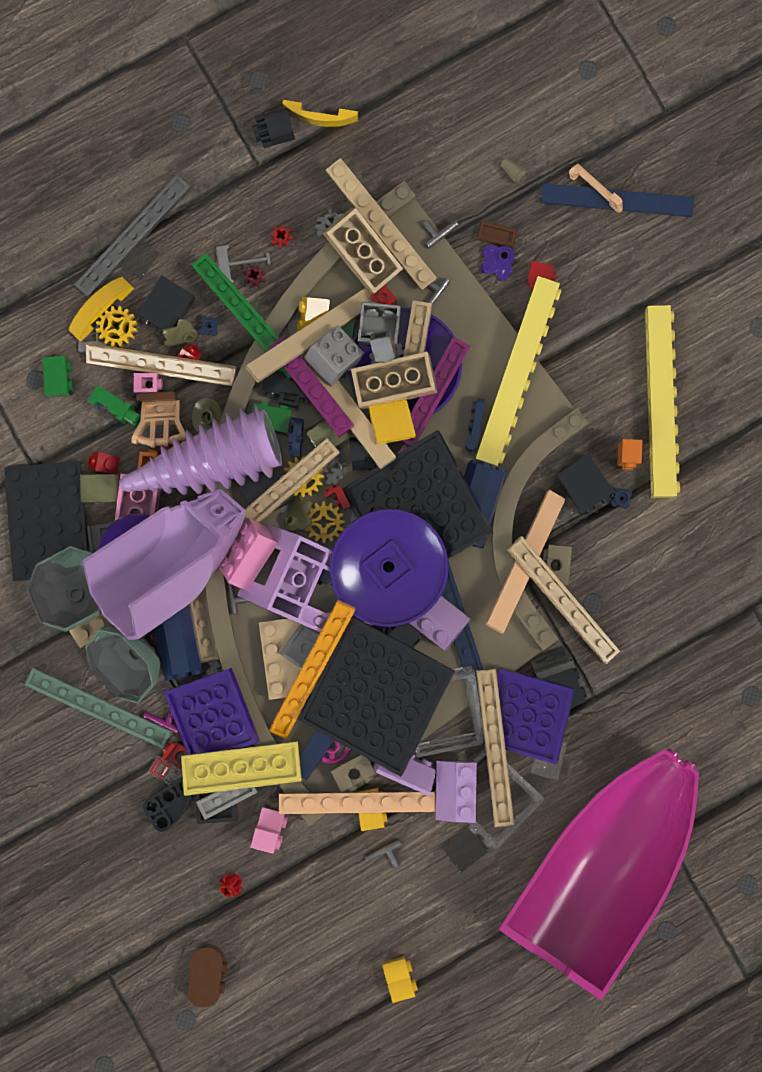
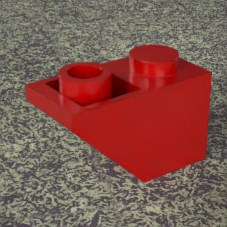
(541, 270)

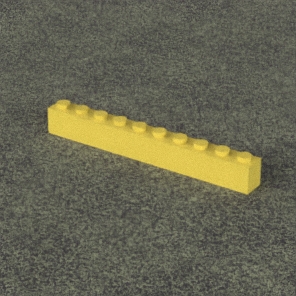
(517, 371)
(661, 402)

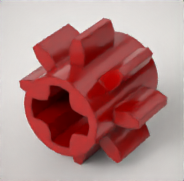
(283, 232)
(230, 885)

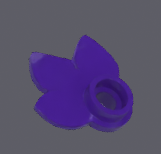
(495, 263)

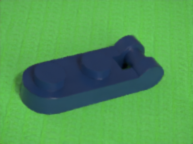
(474, 425)

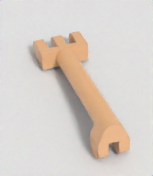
(614, 200)

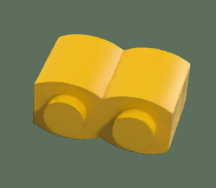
(399, 979)

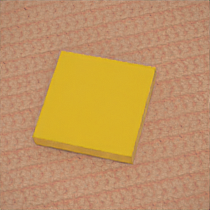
(391, 422)

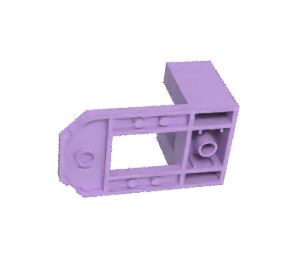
(294, 580)

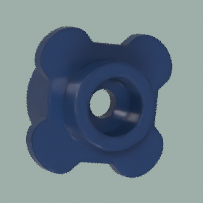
(209, 331)
(626, 498)

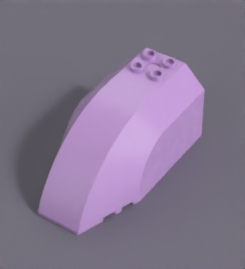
(162, 562)

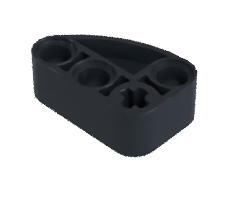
(168, 808)

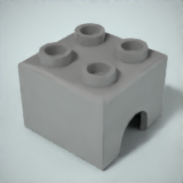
(378, 318)
(334, 355)

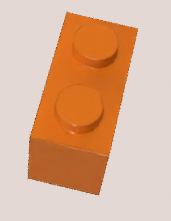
(629, 454)

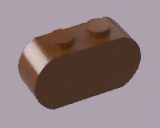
(206, 976)

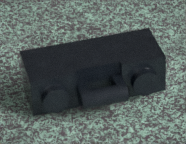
(279, 385)

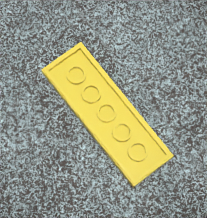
(241, 768)

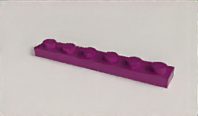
(443, 376)
(317, 394)

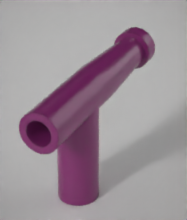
(166, 723)

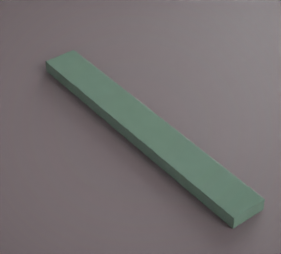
(98, 708)

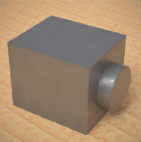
(383, 346)

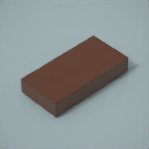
(496, 234)
(156, 396)

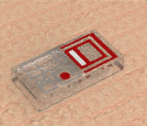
(165, 770)

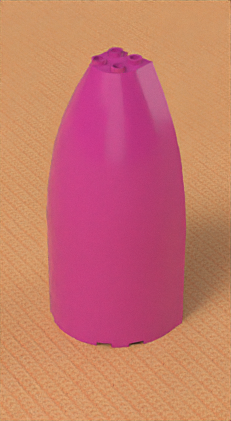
(608, 873)

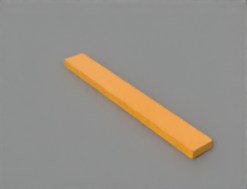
(312, 668)

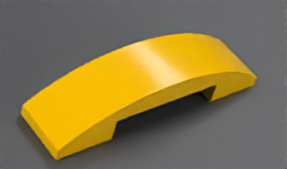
(319, 119)
(97, 305)

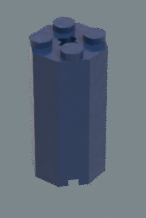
(486, 487)
(179, 645)

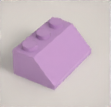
(442, 623)
(418, 774)
(456, 791)

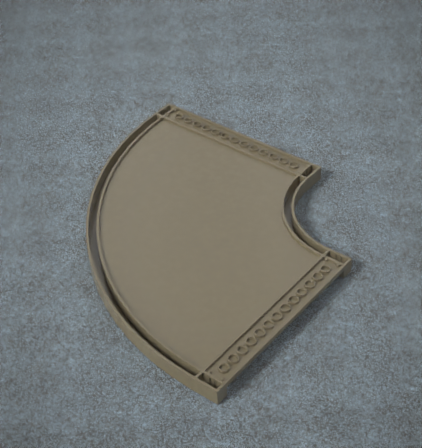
(479, 573)

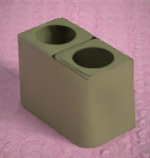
(321, 430)
(99, 488)

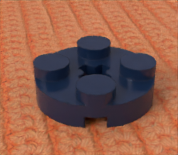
(295, 437)

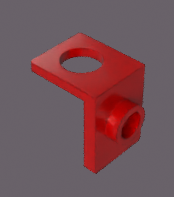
(170, 753)

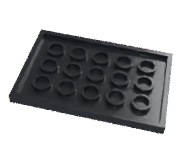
(43, 513)

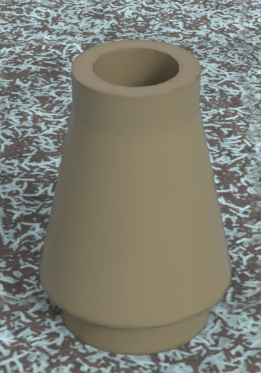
(515, 171)

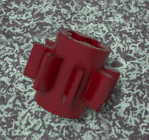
(252, 282)

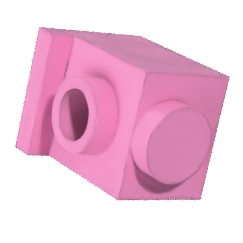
(142, 379)

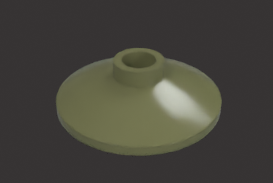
(204, 412)

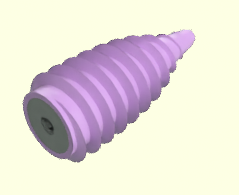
(212, 456)

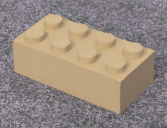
(362, 250)
(394, 380)

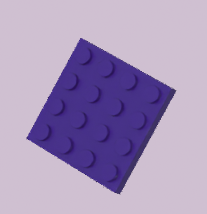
(212, 714)
(533, 714)

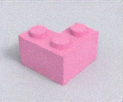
(268, 830)

